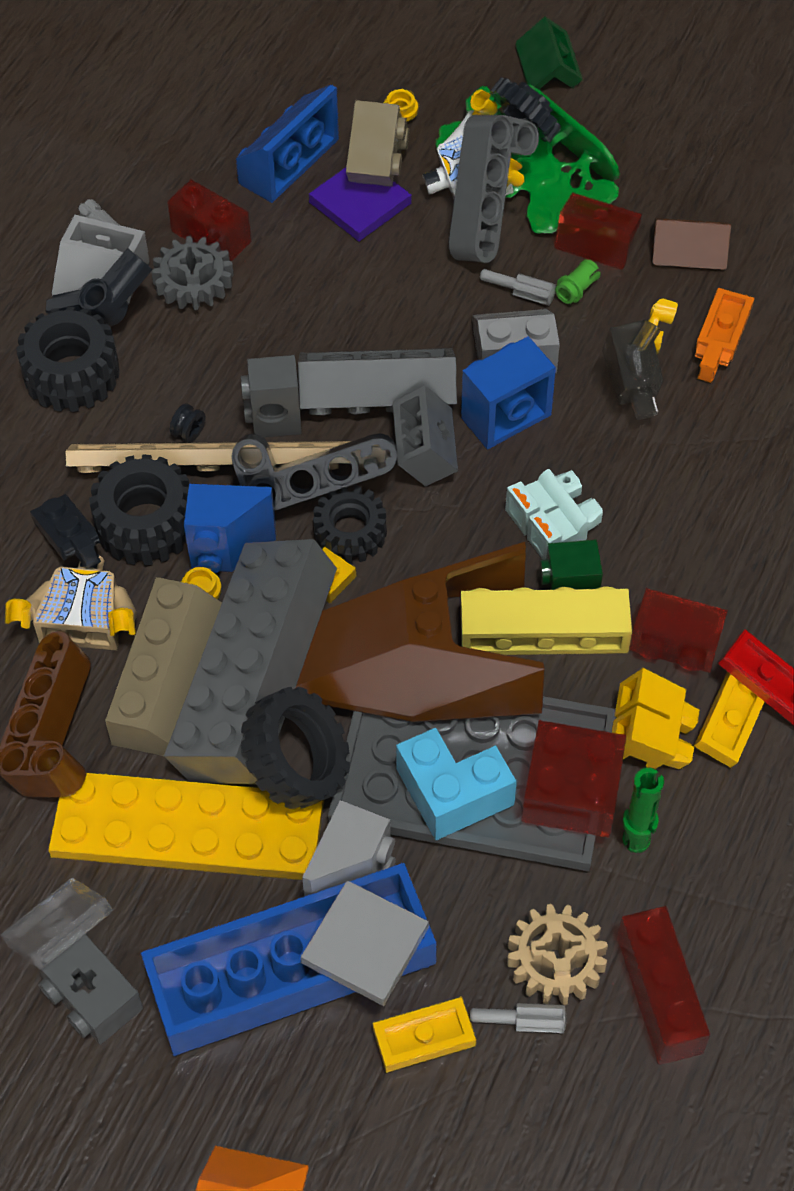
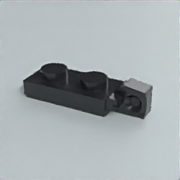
(67, 530)

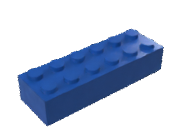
(254, 969)

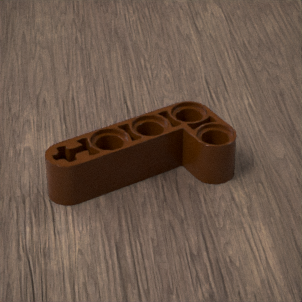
(33, 741)

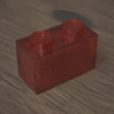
(678, 630)

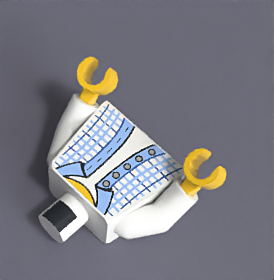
(450, 152)

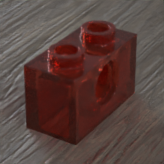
(203, 213)

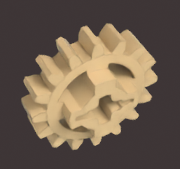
(573, 942)

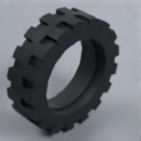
(269, 762)

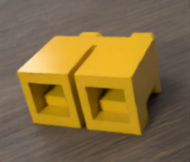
(652, 717)

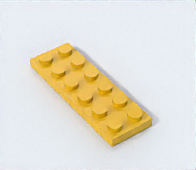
(185, 827)

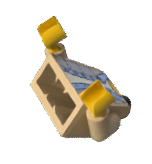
(79, 603)

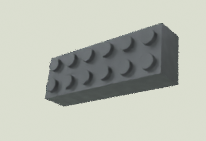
(250, 653)

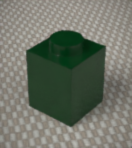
(572, 565)

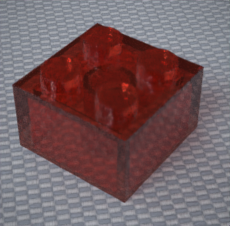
(574, 778)

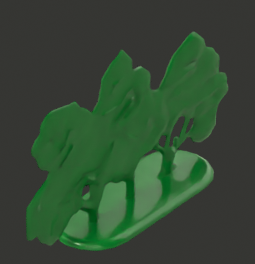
(543, 174)

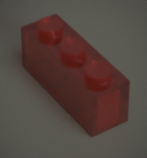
(663, 985)

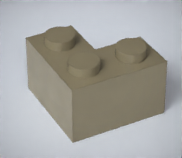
(376, 143)

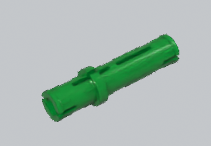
(641, 816)

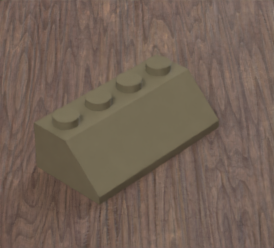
(161, 666)

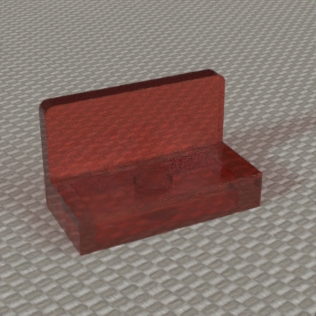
(596, 230)

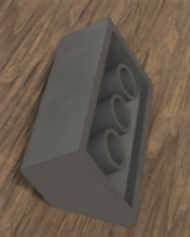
(373, 378)

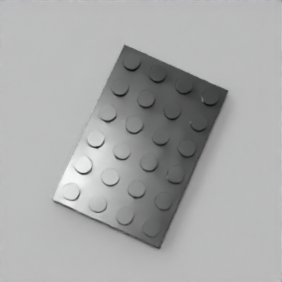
(378, 788)

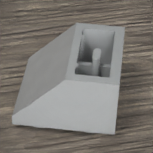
(91, 250)

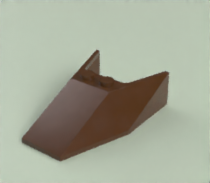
(397, 651)

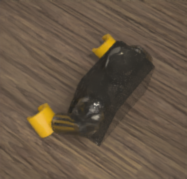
(633, 359)

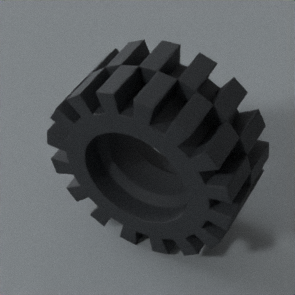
(350, 505)

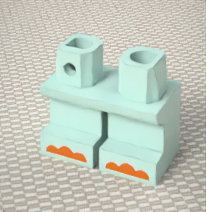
(548, 511)

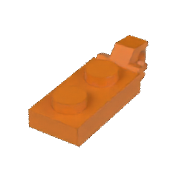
(722, 331)

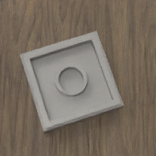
(365, 942)

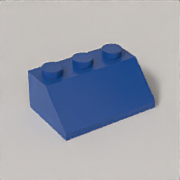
(290, 145)

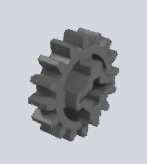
(210, 277)

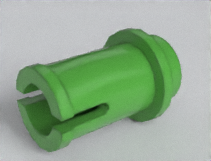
(571, 287)

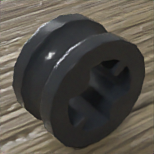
(187, 423)

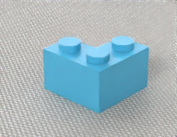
(452, 792)

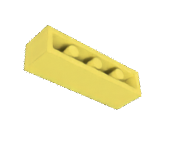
(546, 621)

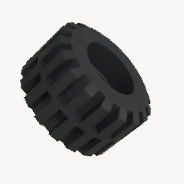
(63, 336)
(136, 484)

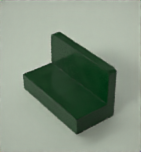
(547, 54)

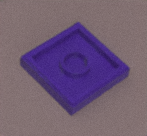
(358, 206)

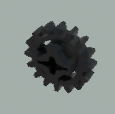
(525, 104)

